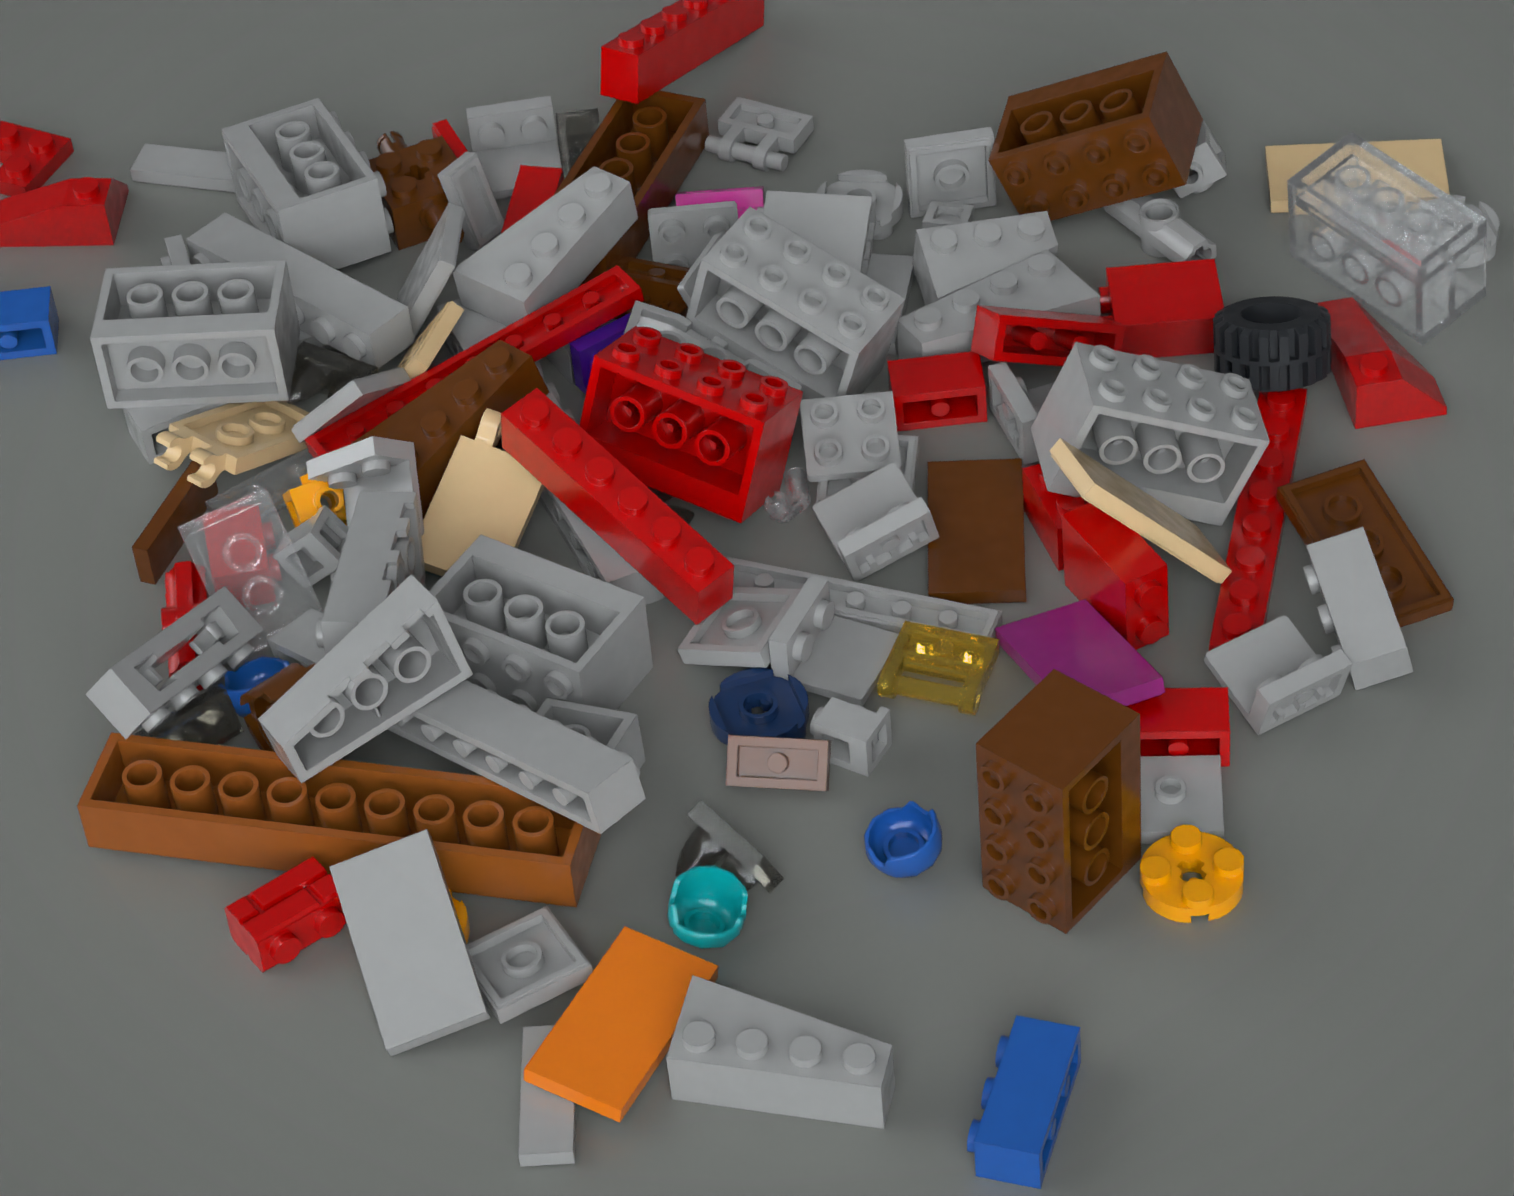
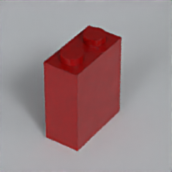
(1164, 306)
(1116, 574)

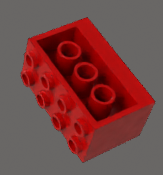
(691, 421)

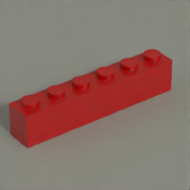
(674, 44)
(617, 506)

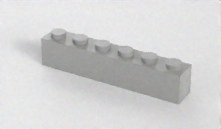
(326, 300)

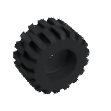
(1273, 342)

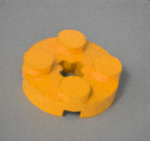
(1197, 852)

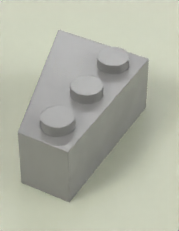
(967, 252)

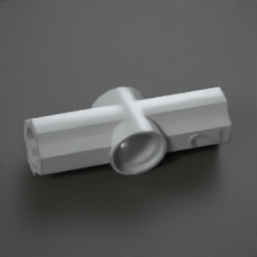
(1162, 229)

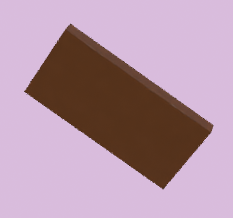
(1355, 499)
(979, 531)

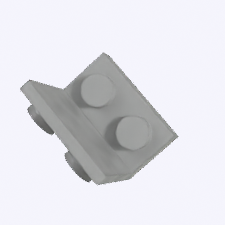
(513, 136)
(684, 231)
(1016, 408)
(849, 435)
(368, 466)
(876, 521)
(828, 651)
(1276, 673)

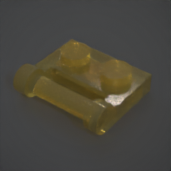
(941, 655)

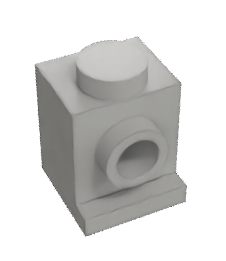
(319, 543)
(856, 734)

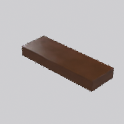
(161, 536)

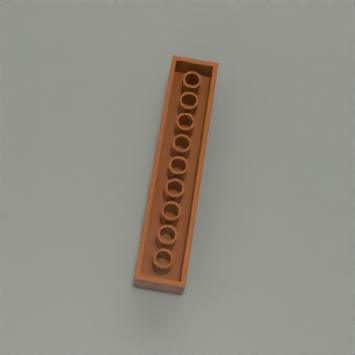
(255, 813)

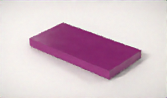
(1082, 647)

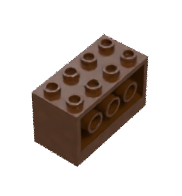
(1097, 139)
(1059, 800)

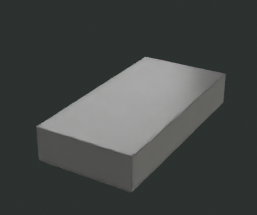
(469, 188)

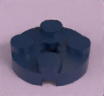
(758, 687)

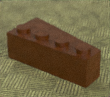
(455, 408)

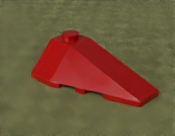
(64, 214)
(1376, 372)

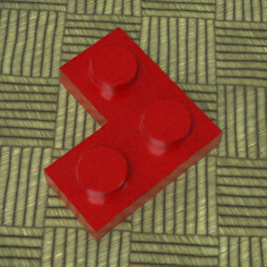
(29, 157)

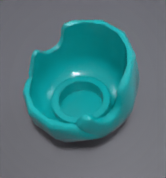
(707, 907)

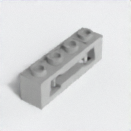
(129, 690)

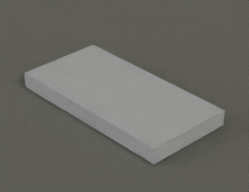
(409, 943)

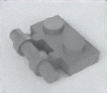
(760, 124)

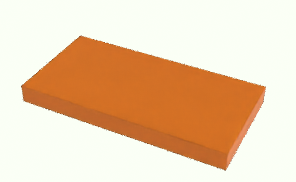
(617, 1025)

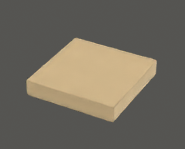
(430, 341)

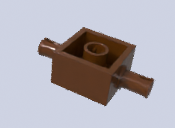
(412, 186)

